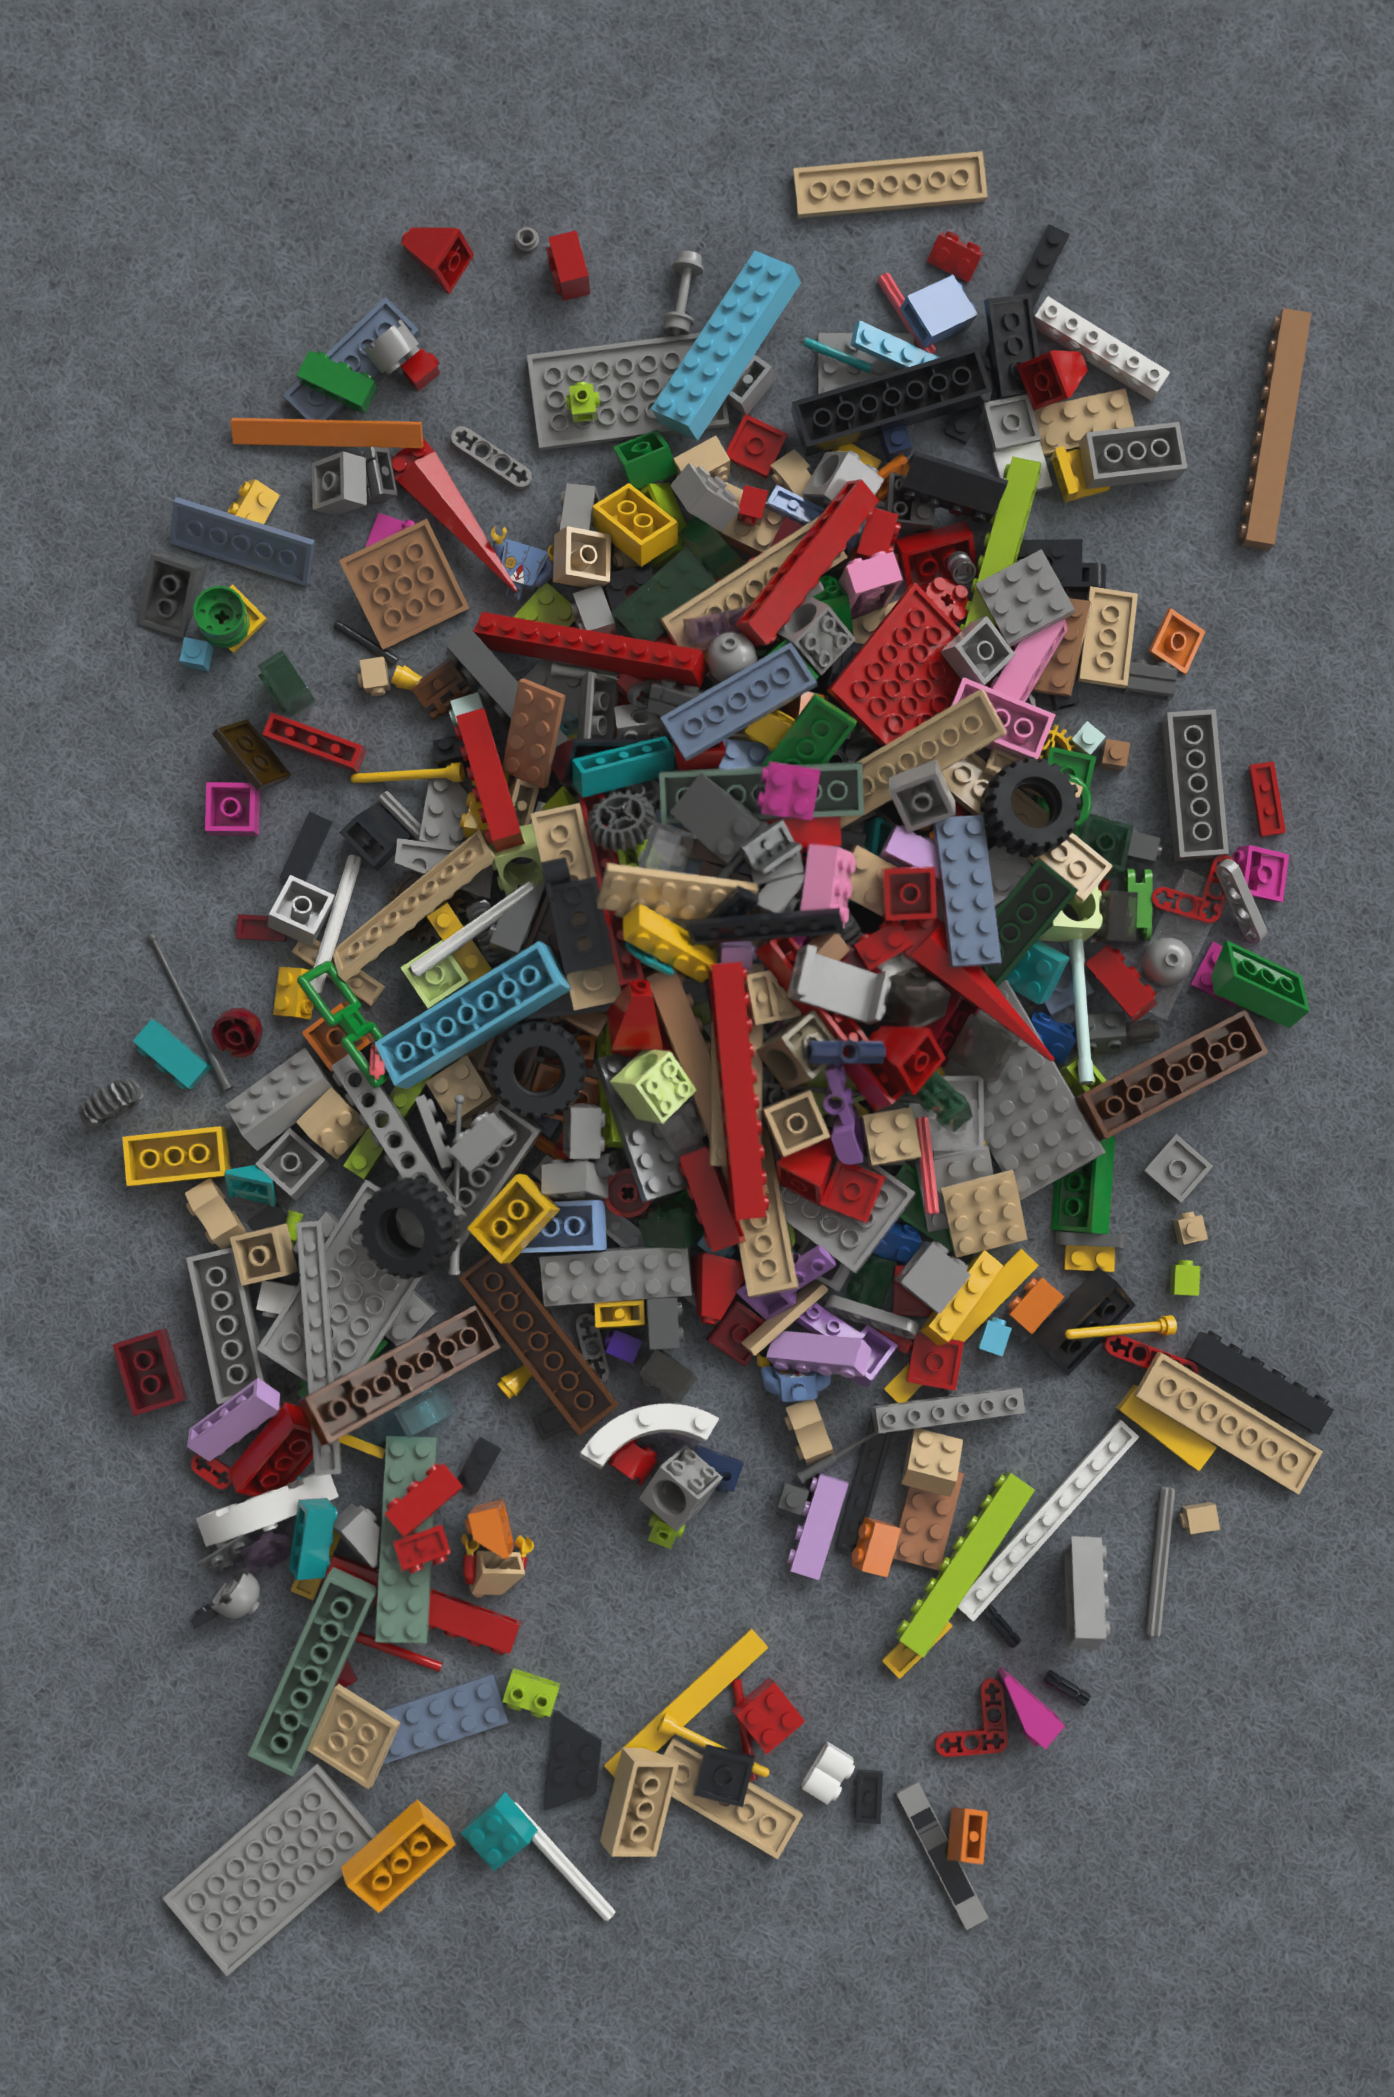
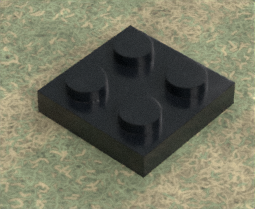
(724, 1775)

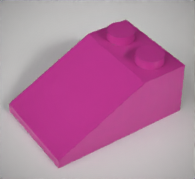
(1038, 1721)

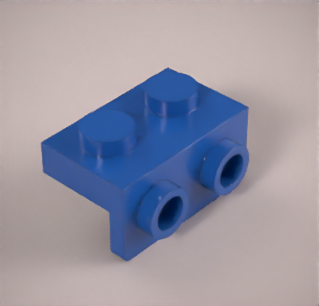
(1056, 1036)
(899, 1243)

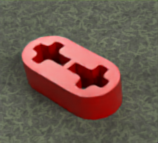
(209, 1475)

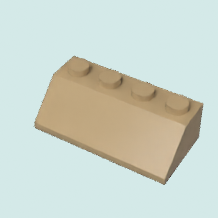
(638, 1803)

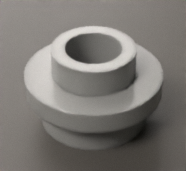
(523, 233)

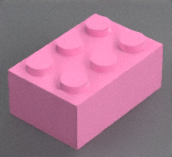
(828, 879)

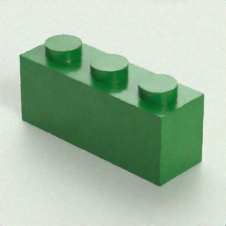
(337, 381)

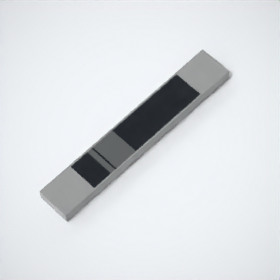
(936, 1846)

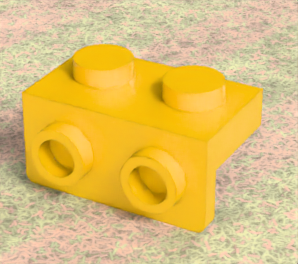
(254, 501)
(289, 997)

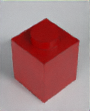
(420, 369)
(752, 506)

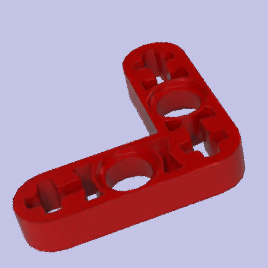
(1198, 904)
(989, 1728)

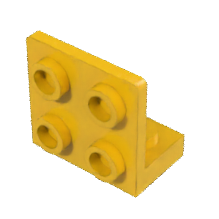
(1070, 475)

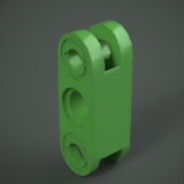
(1144, 904)

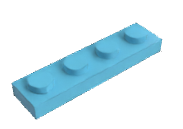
(887, 347)

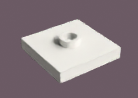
(1029, 451)

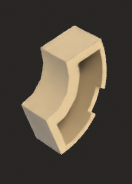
(792, 473)
(208, 1204)
(809, 1431)

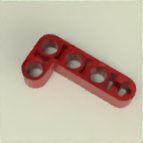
(1148, 1352)

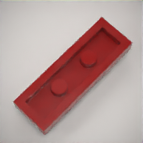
(1266, 799)

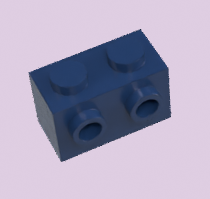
(724, 1465)

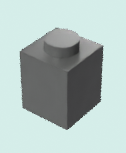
(1144, 848)
(792, 1497)

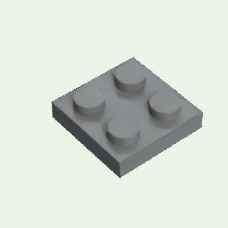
(1010, 422)
(1177, 1168)

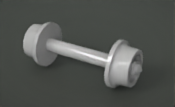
(687, 264)

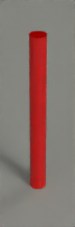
(399, 1652)
(745, 1736)

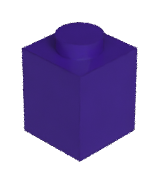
(622, 1345)

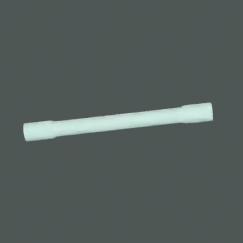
(1077, 960)

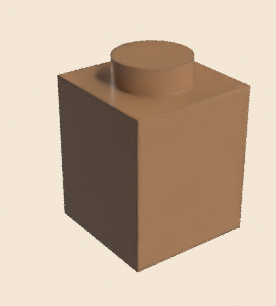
(1114, 755)
(830, 946)

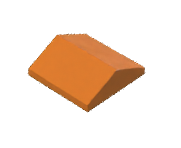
(1176, 641)

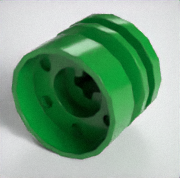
(212, 607)

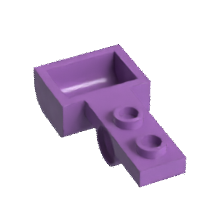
(847, 1128)
(807, 1268)
(825, 1323)

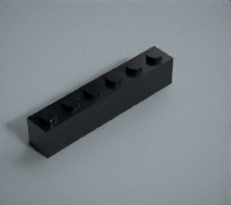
(1259, 1382)

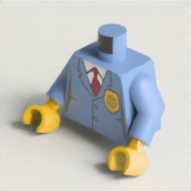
(526, 565)
(791, 1384)

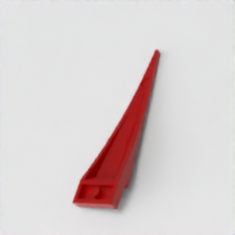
(428, 482)
(972, 983)

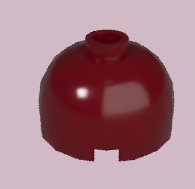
(238, 1032)

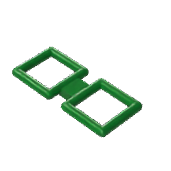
(348, 1017)

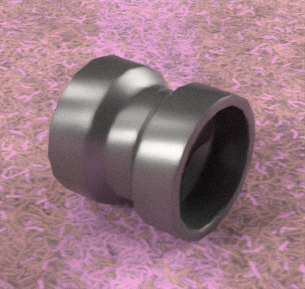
(961, 567)

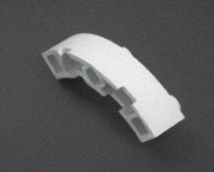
(647, 1421)
(262, 1510)

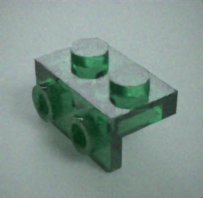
(871, 1282)

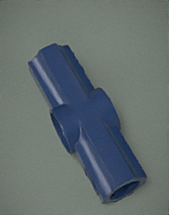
(859, 1052)

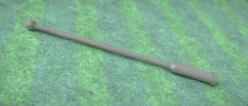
(454, 1260)

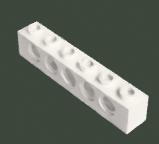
(1100, 348)

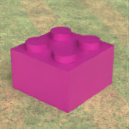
(232, 809)

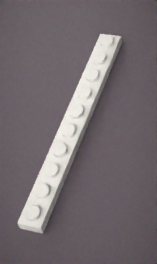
(1047, 1519)

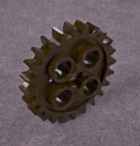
(427, 930)

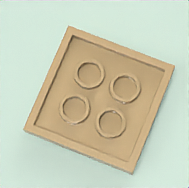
(984, 1213)
(353, 1736)

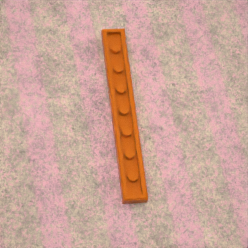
(327, 433)

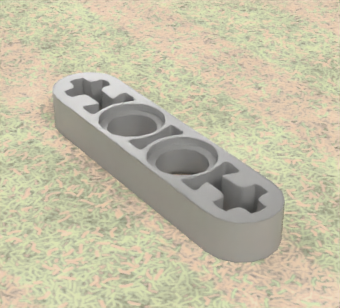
(493, 456)
(1232, 879)
(872, 1316)

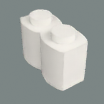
(827, 1773)

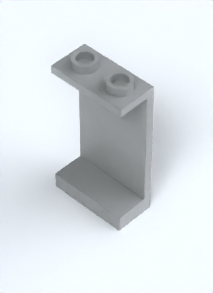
(838, 986)

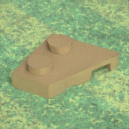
(768, 999)

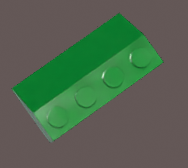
(1259, 985)
(1084, 1195)

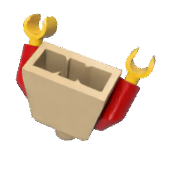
(489, 1572)

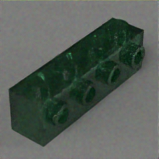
(944, 1101)

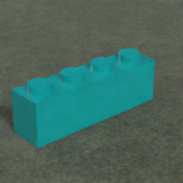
(622, 766)

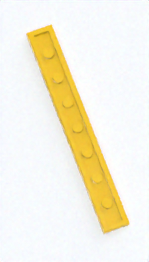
(1002, 1286)
(697, 1694)

